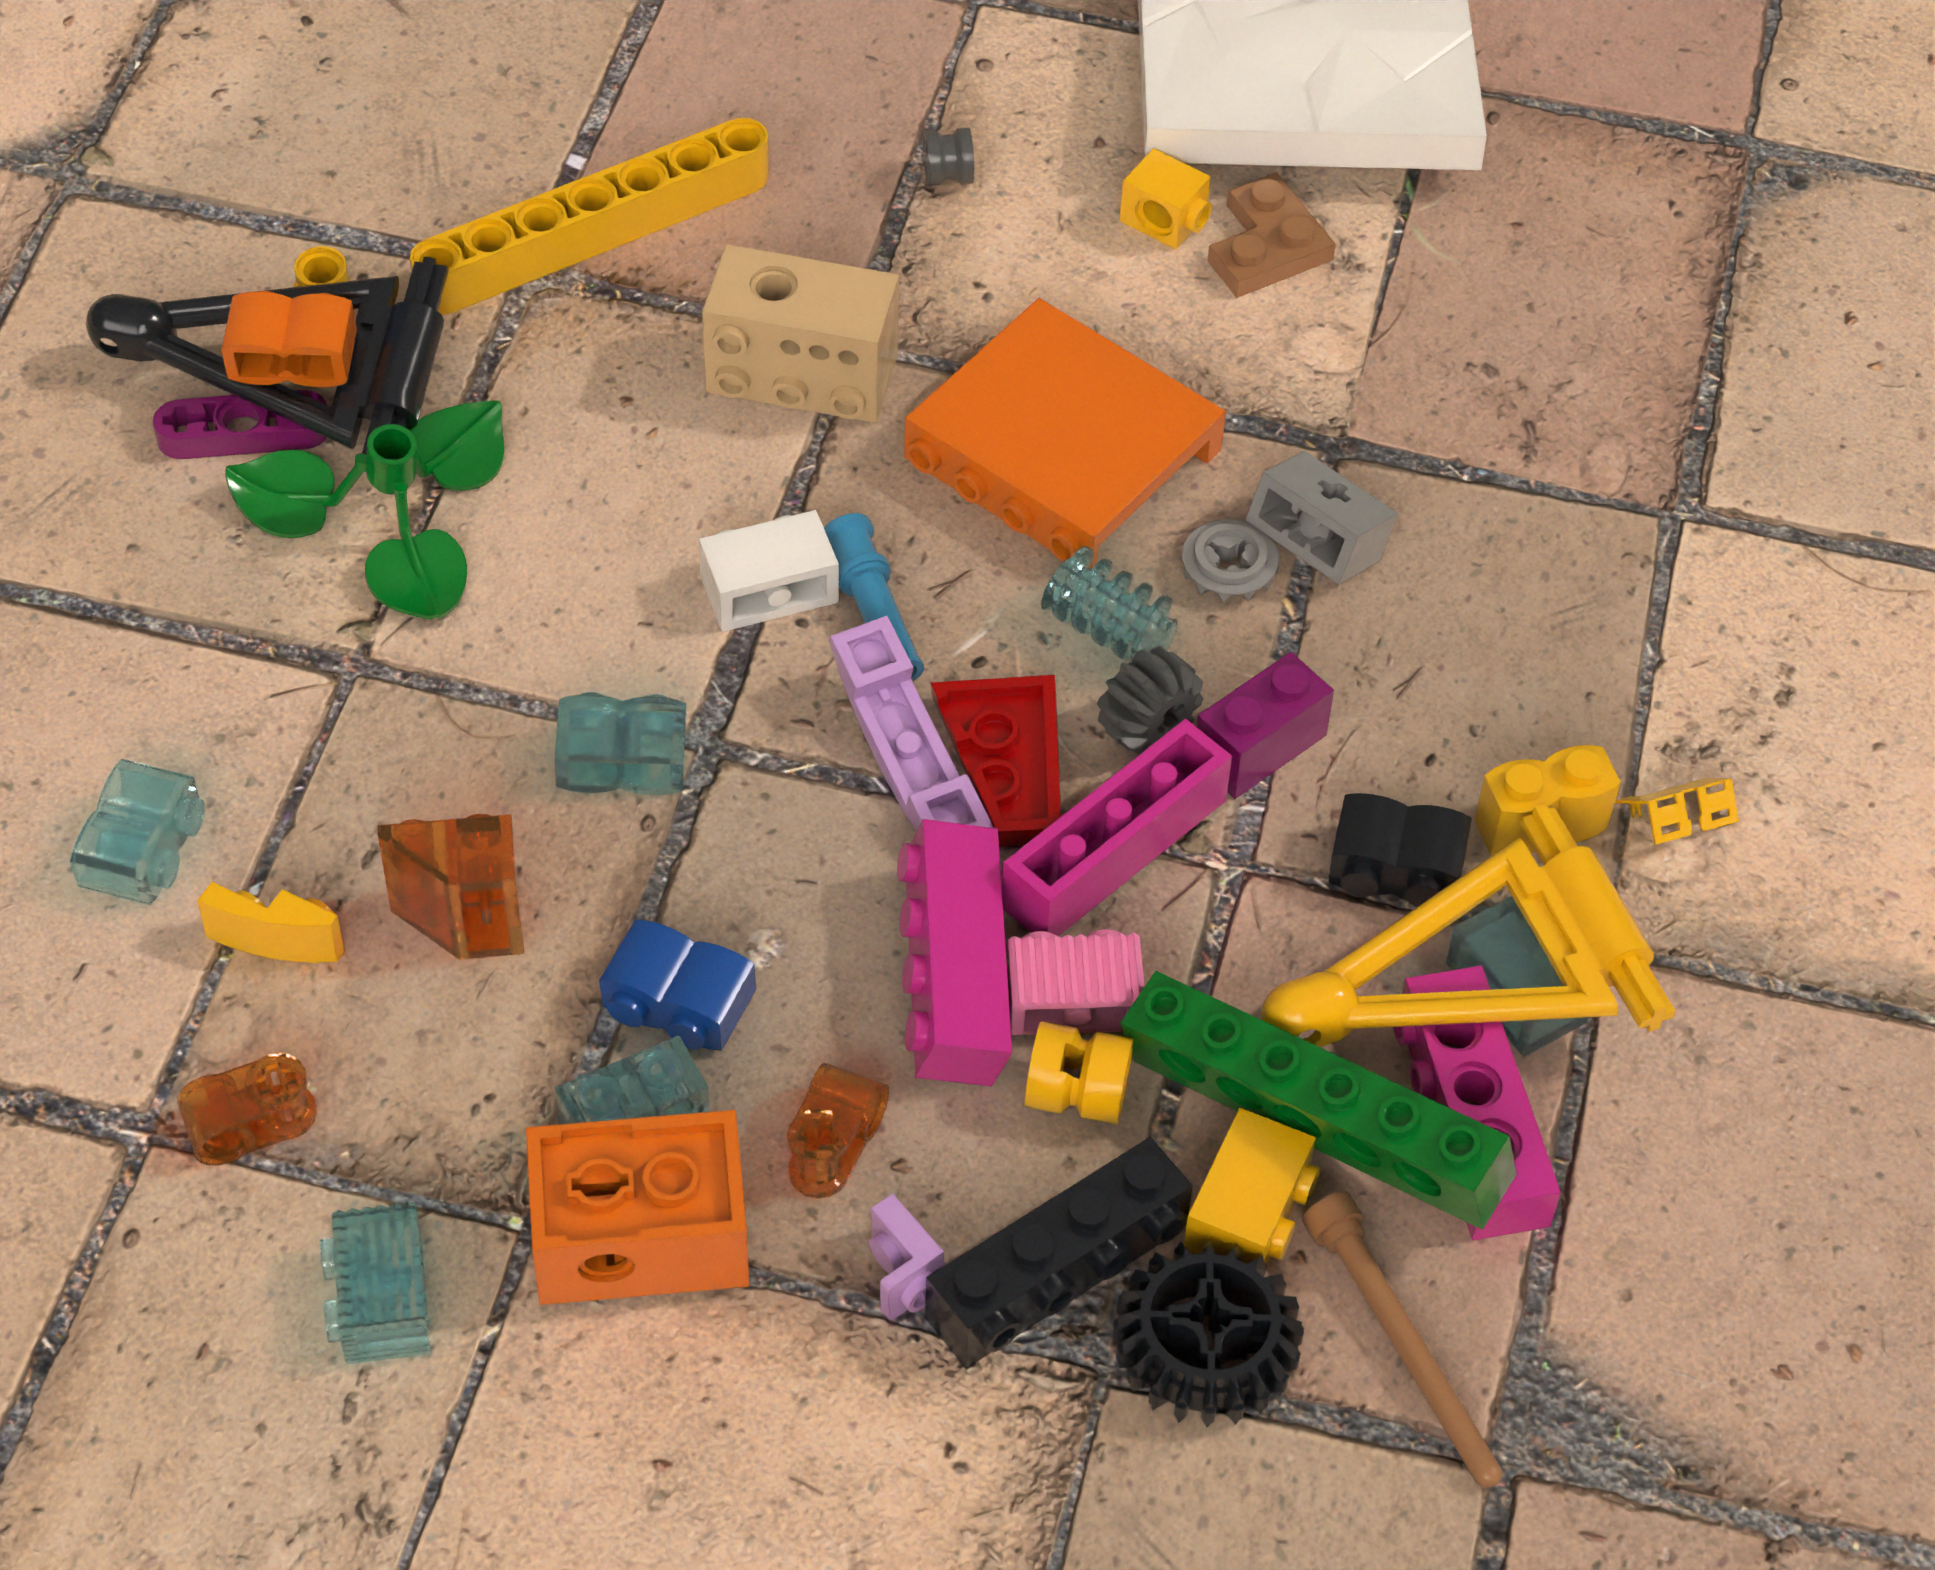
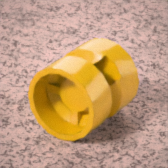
(1103, 1075)

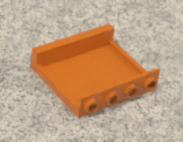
(1059, 430)

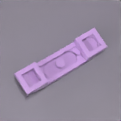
(900, 729)

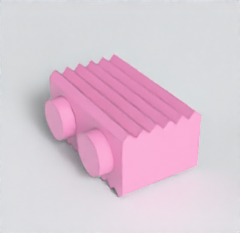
(1073, 980)

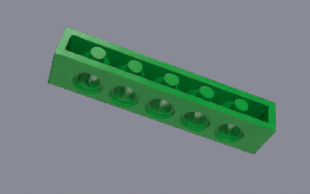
(1347, 1108)

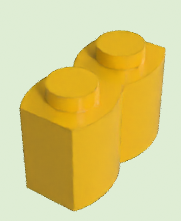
(1572, 780)

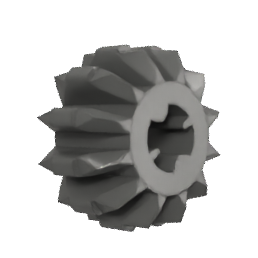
(1149, 698)

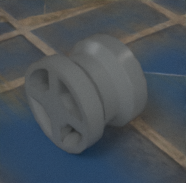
(948, 156)

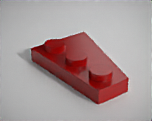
(1007, 748)

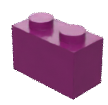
(1269, 720)

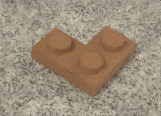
(1277, 241)

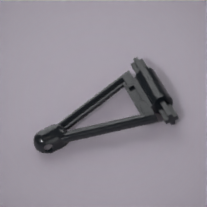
(387, 366)

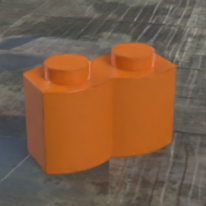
(289, 339)

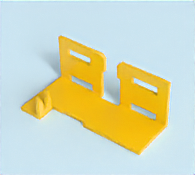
(1677, 811)

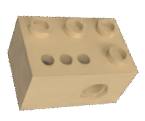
(801, 333)

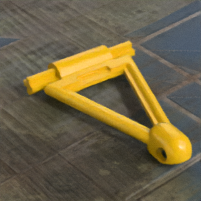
(1570, 912)

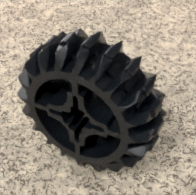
(1243, 1314)

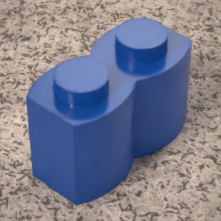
(677, 985)

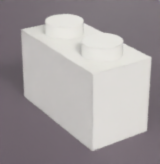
(769, 570)

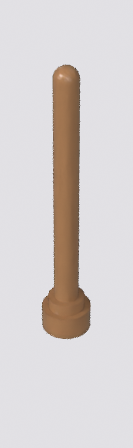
(1337, 1225)

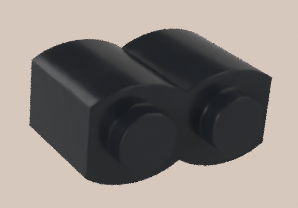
(1397, 848)

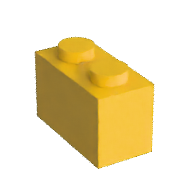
(1253, 1189)

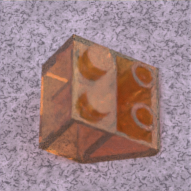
(456, 882)

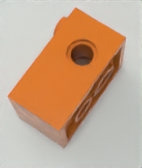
(637, 1207)

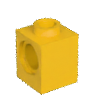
(1165, 199)

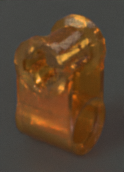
(244, 1110)
(833, 1129)

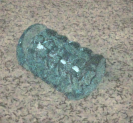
(1108, 607)

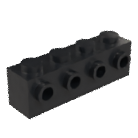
(1057, 1252)

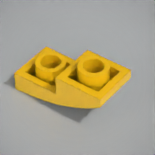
(284, 931)

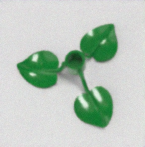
(412, 575)

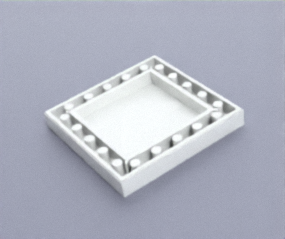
(1312, 83)

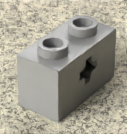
(1321, 517)

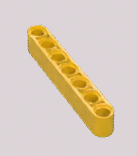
(598, 212)

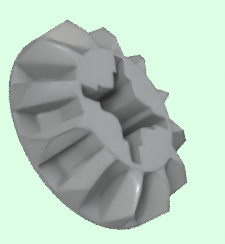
(1224, 541)

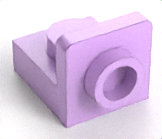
(905, 1253)

